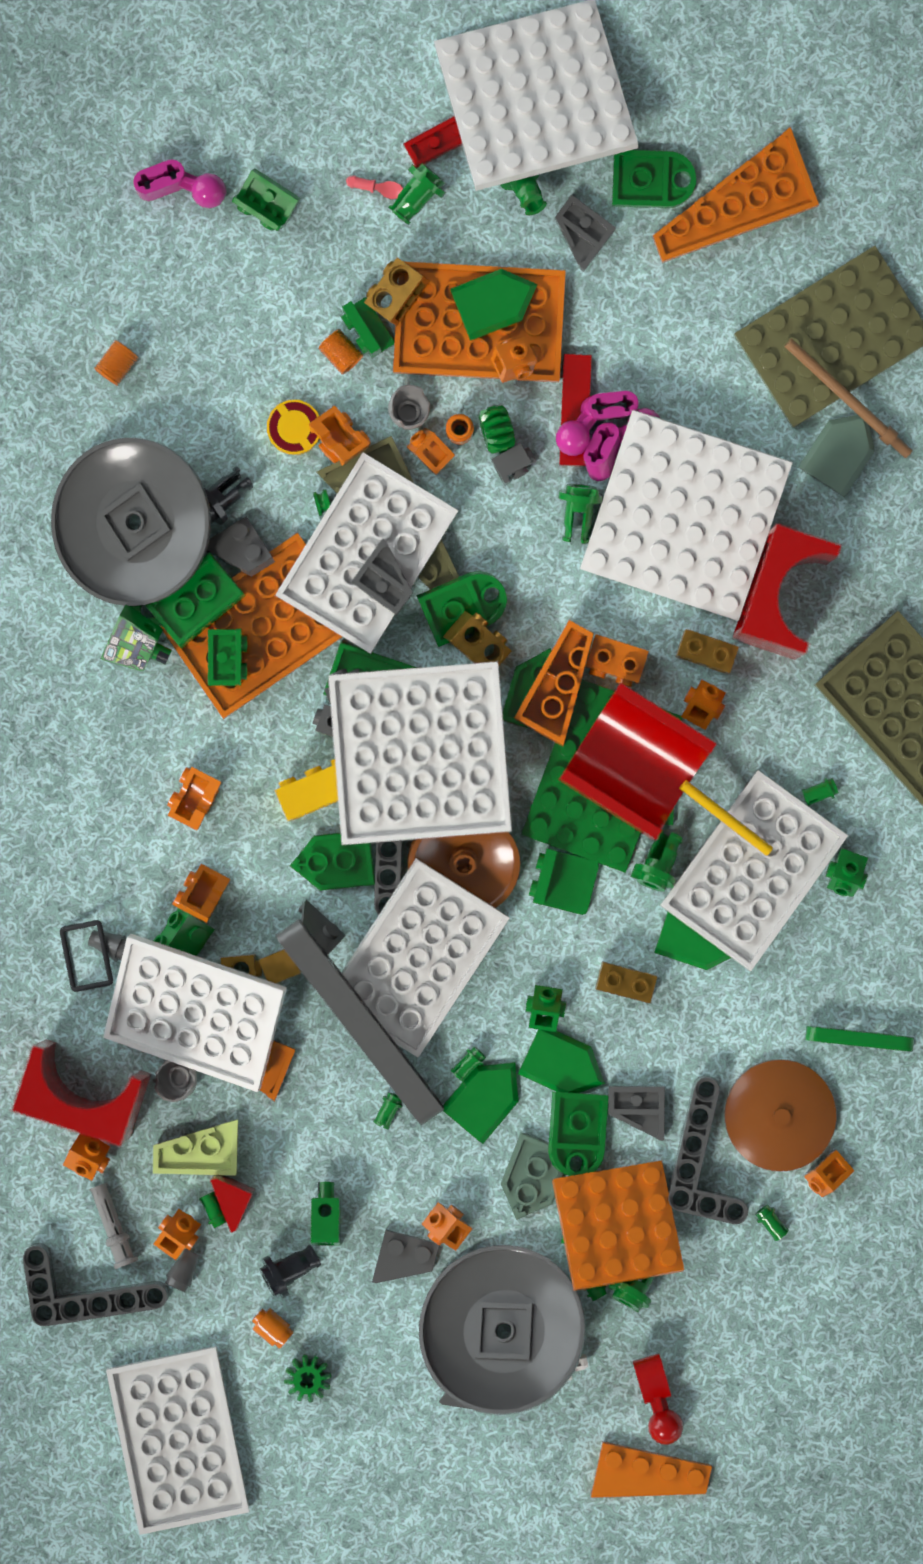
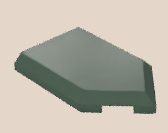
(840, 453)
(529, 1176)

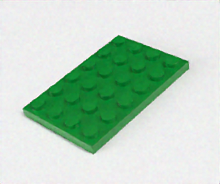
(566, 817)

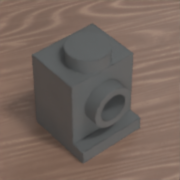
(513, 463)

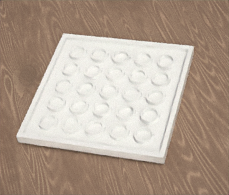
(535, 94)
(685, 515)
(419, 753)

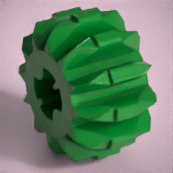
(497, 429)
(318, 1379)

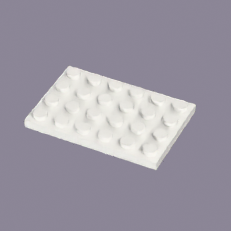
(368, 508)
(740, 894)
(422, 954)
(194, 1012)
(177, 1440)

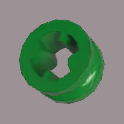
(322, 502)

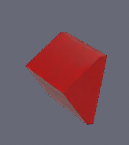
(233, 1198)

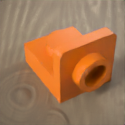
(430, 450)
(829, 1174)

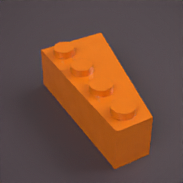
(555, 690)

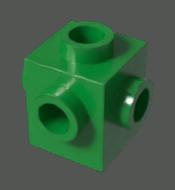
(847, 873)
(545, 1002)

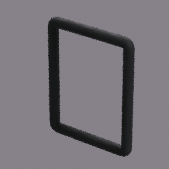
(104, 951)

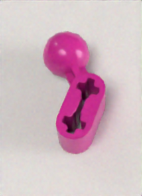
(206, 189)
(574, 436)
(604, 448)

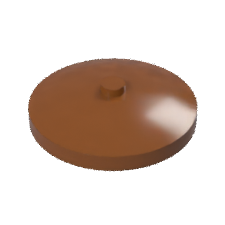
(477, 862)
(780, 1115)

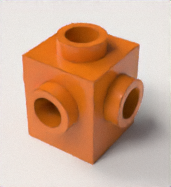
(514, 359)
(703, 704)
(87, 1156)
(442, 1222)
(177, 1233)

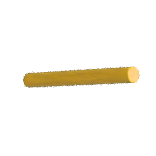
(726, 818)

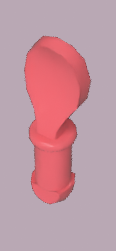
(388, 189)

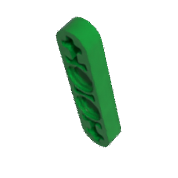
(859, 1038)

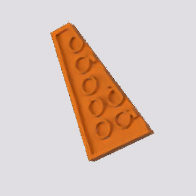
(753, 196)

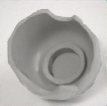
(409, 407)
(175, 1081)

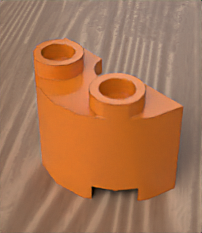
(338, 437)
(194, 798)
(202, 892)

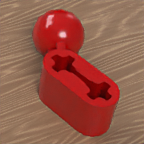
(665, 1424)

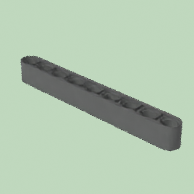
(359, 1021)

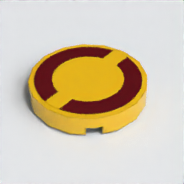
(290, 428)

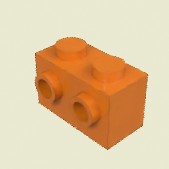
(616, 660)

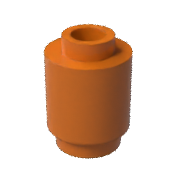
(459, 420)
(272, 1327)

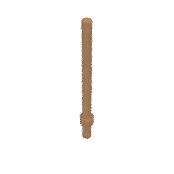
(887, 434)

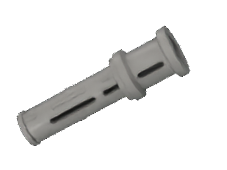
(117, 1239)

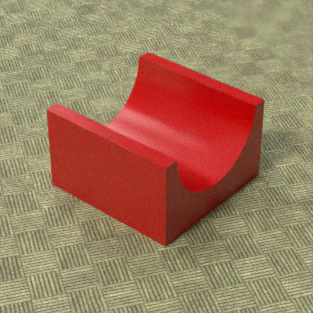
(760, 617)
(636, 761)
(48, 1099)

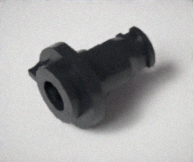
(219, 502)
(284, 1271)

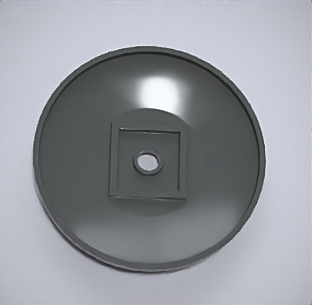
(94, 515)
(462, 1324)

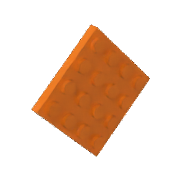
(617, 1225)

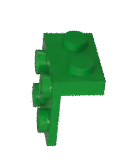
(564, 881)

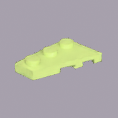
(199, 1153)

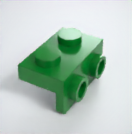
(266, 200)
(368, 326)
(225, 657)
(185, 933)

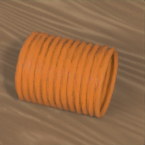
(340, 351)
(116, 362)

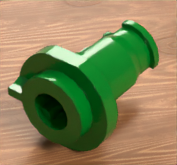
(417, 192)
(528, 194)
(579, 499)
(659, 863)
(633, 1293)

